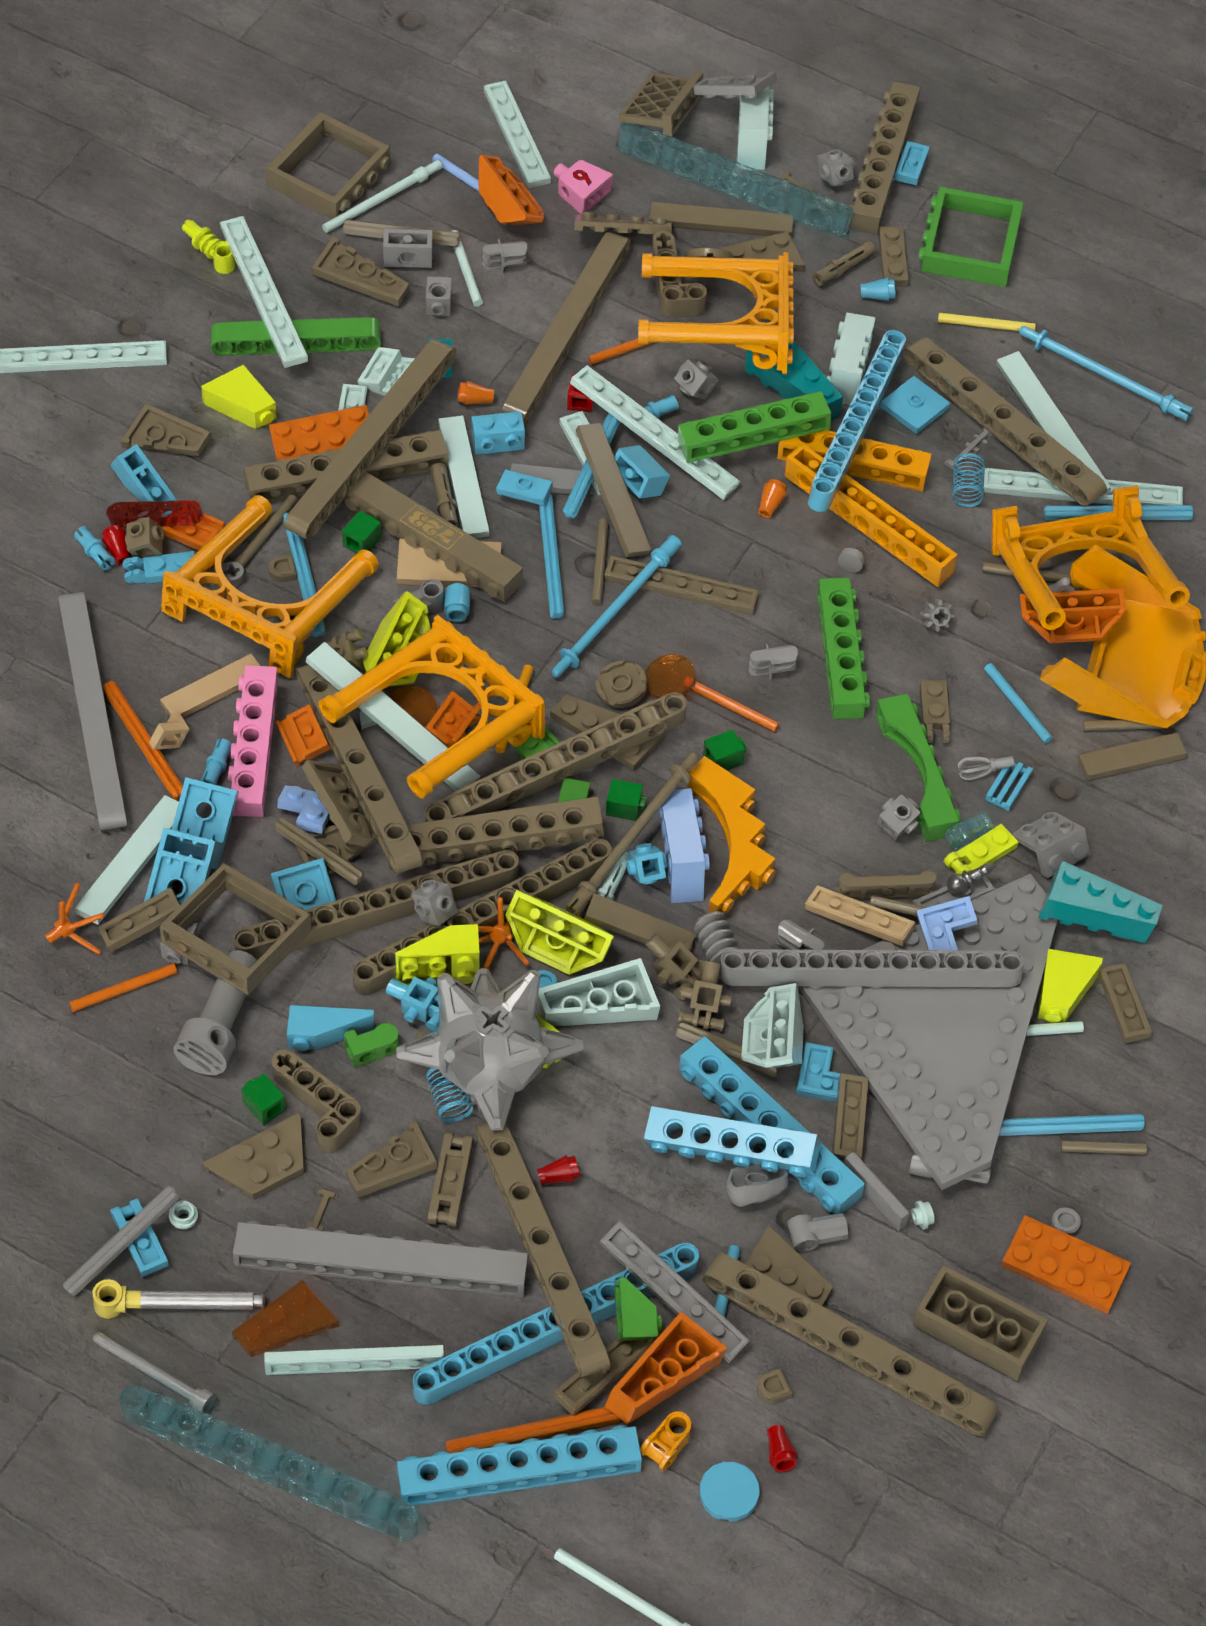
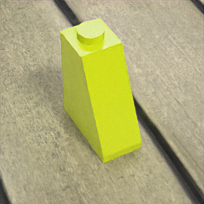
(240, 398)
(1065, 983)

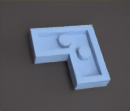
(312, 815)
(940, 920)

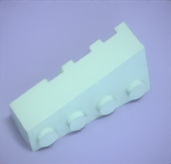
(755, 129)
(851, 354)
(600, 997)

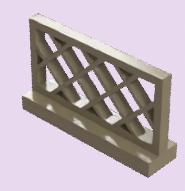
(678, 106)

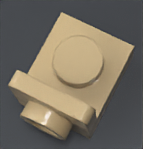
(170, 734)

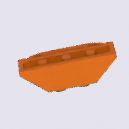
(506, 194)
(1088, 615)

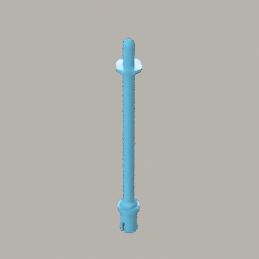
(1166, 403)
(660, 558)

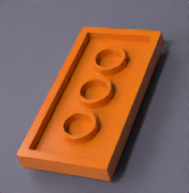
(316, 432)
(1066, 1264)

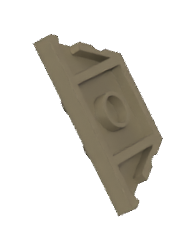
(262, 1160)

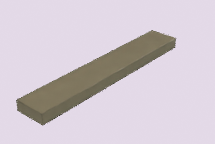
(722, 219)
(613, 490)
(684, 585)

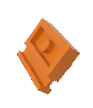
(195, 535)
(303, 735)

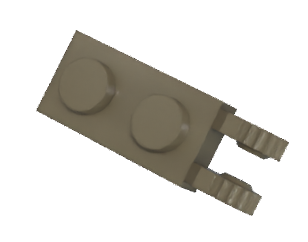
(935, 708)

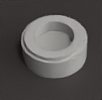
(851, 560)
(1066, 1220)

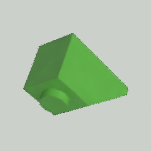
(634, 1313)

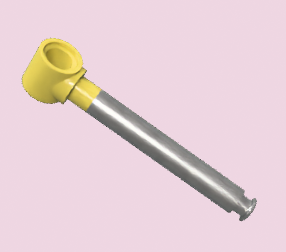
(168, 1299)

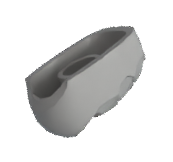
(755, 1185)

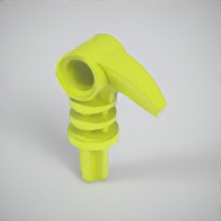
(211, 246)

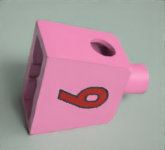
(583, 184)

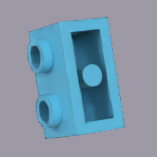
(497, 433)
(641, 472)

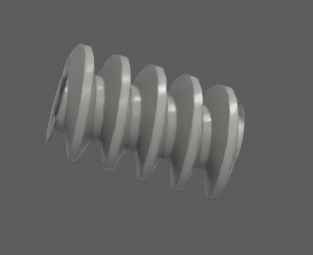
(714, 935)

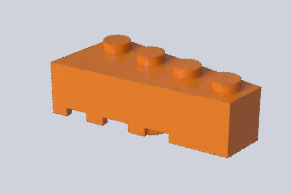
(668, 1365)

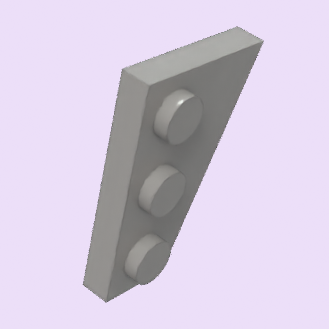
(730, 88)

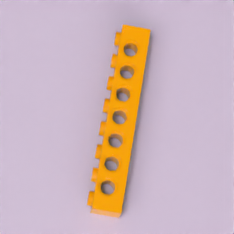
(877, 520)

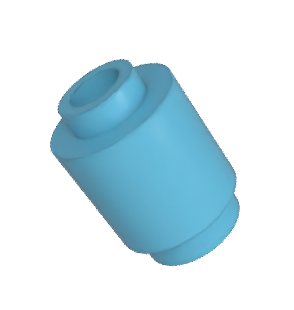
(457, 602)

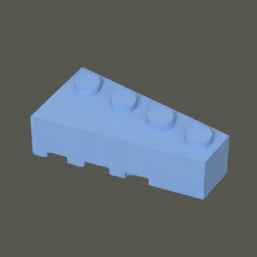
(684, 846)

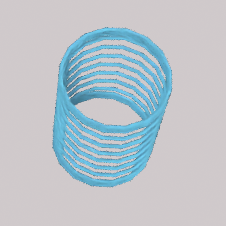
(976, 487)
(451, 1104)

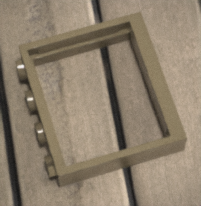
(322, 125)
(245, 979)

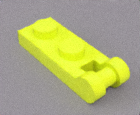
(982, 851)

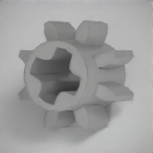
(934, 608)

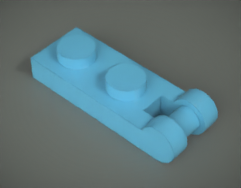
(144, 1249)

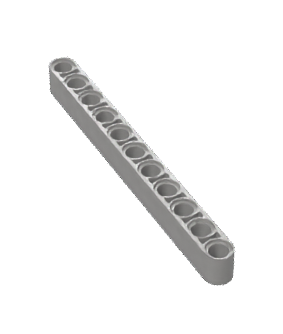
(92, 711)
(871, 968)

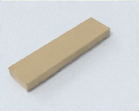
(207, 689)
(860, 915)

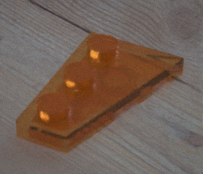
(287, 1318)

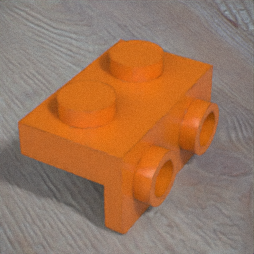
(452, 719)

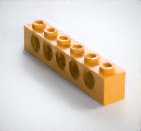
(872, 460)

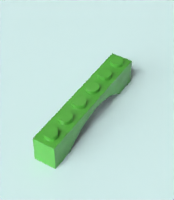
(900, 724)

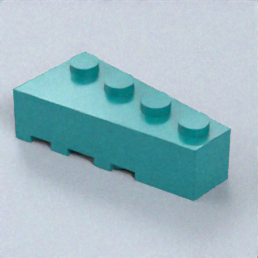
(801, 379)
(1098, 904)

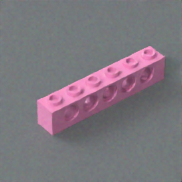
(261, 681)

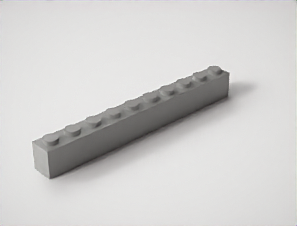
(380, 1259)

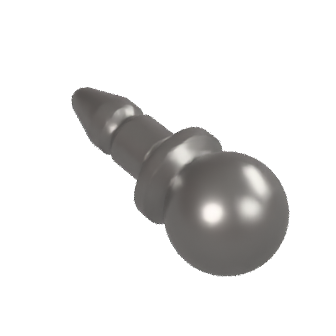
(959, 883)

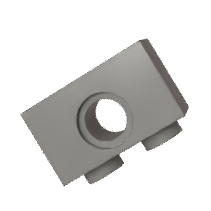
(407, 248)

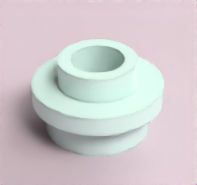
(183, 1207)
(922, 1214)

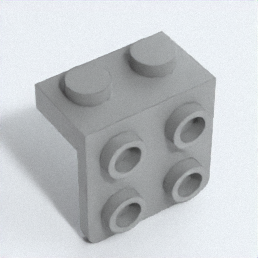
(1054, 841)

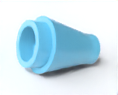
(880, 289)

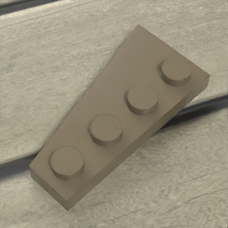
(621, 225)
(350, 270)
(581, 715)
(337, 798)

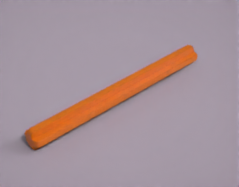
(142, 738)
(536, 1429)

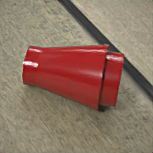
(115, 542)
(559, 1171)
(781, 1451)

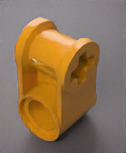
(664, 1444)

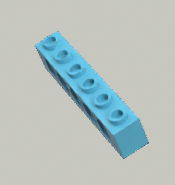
(664, 1121)

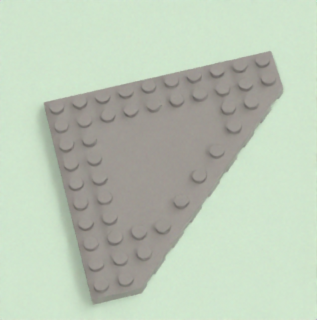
(947, 1054)

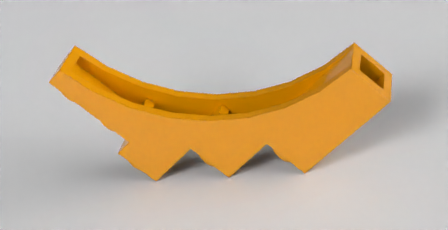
(732, 803)

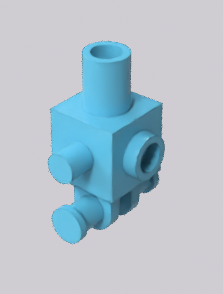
(417, 1000)

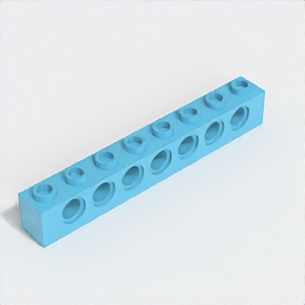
(727, 1075)
(508, 1477)

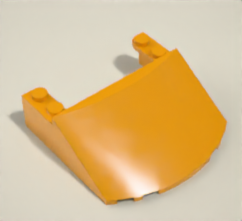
(1147, 663)

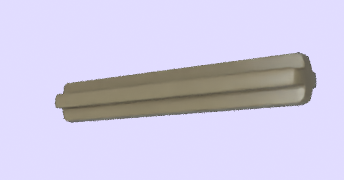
(319, 850)
(730, 1049)

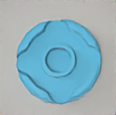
(729, 1491)

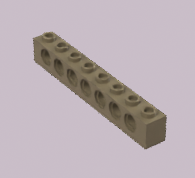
(884, 157)
(295, 475)
(506, 827)

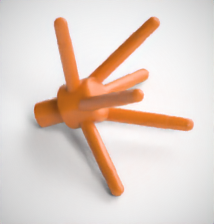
(65, 927)
(500, 934)

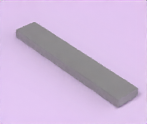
(671, 1287)

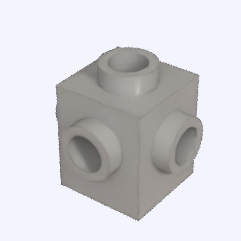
(836, 167)
(696, 378)
(899, 817)
(434, 902)

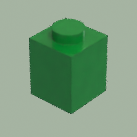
(361, 533)
(725, 749)
(625, 800)
(263, 1099)

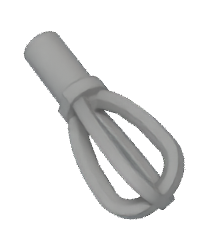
(989, 764)

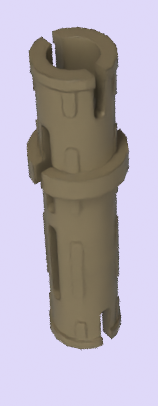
(824, 274)
(446, 504)

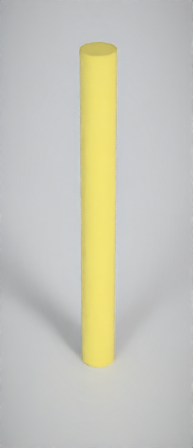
(983, 322)

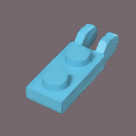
(153, 567)

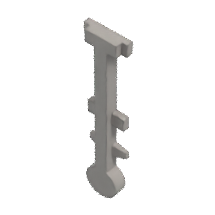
(970, 447)

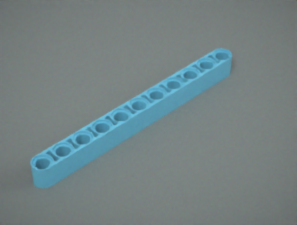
(856, 421)
(537, 1323)

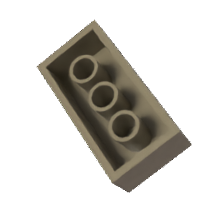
(980, 1322)

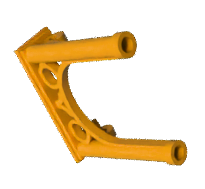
(768, 281)
(1083, 532)
(284, 639)
(443, 653)

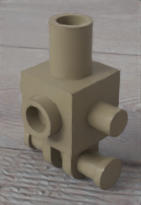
(345, 647)
(675, 963)
(705, 996)

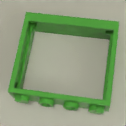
(965, 267)

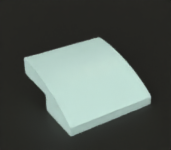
(384, 370)

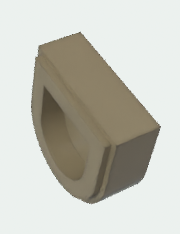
(282, 569)
(773, 1387)

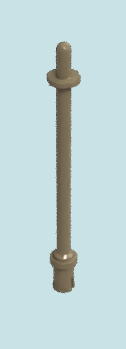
(588, 888)

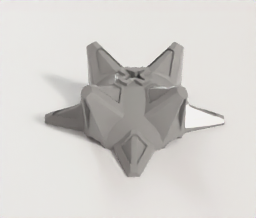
(489, 1040)

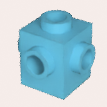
(653, 869)

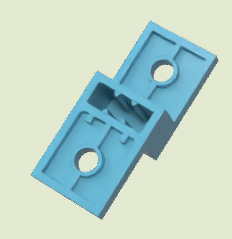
(194, 841)

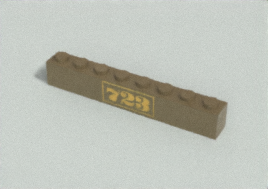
(437, 537)

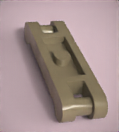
(889, 887)
(450, 1179)

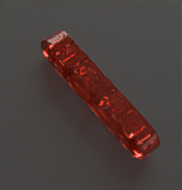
(183, 512)

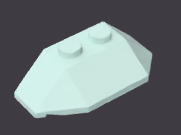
(774, 1029)

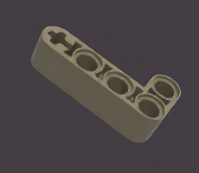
(673, 296)
(291, 1071)

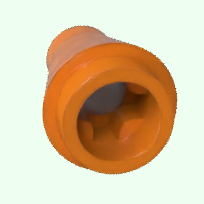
(472, 393)
(772, 495)

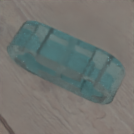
(968, 830)

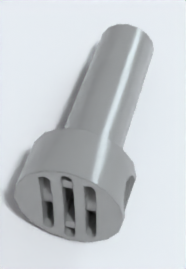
(207, 1041)

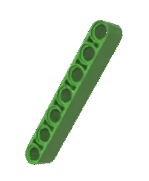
(315, 336)

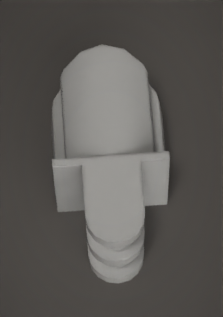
(504, 255)
(773, 660)
(796, 938)

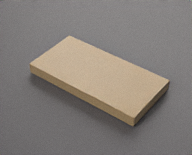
(416, 567)

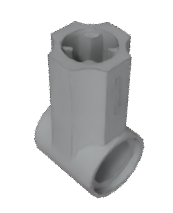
(431, 594)
(810, 1232)

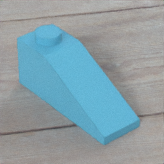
(141, 477)
(321, 1026)

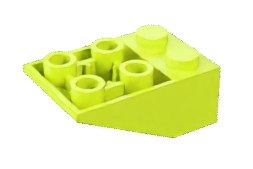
(446, 951)

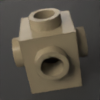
(144, 538)

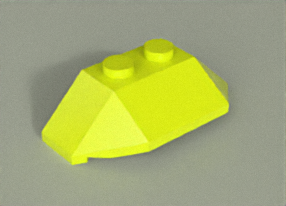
(399, 627)
(556, 934)

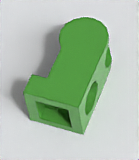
(371, 1045)

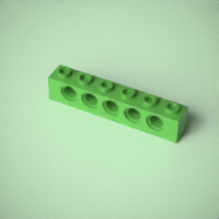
(754, 426)
(841, 648)

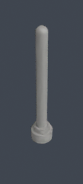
(199, 1399)

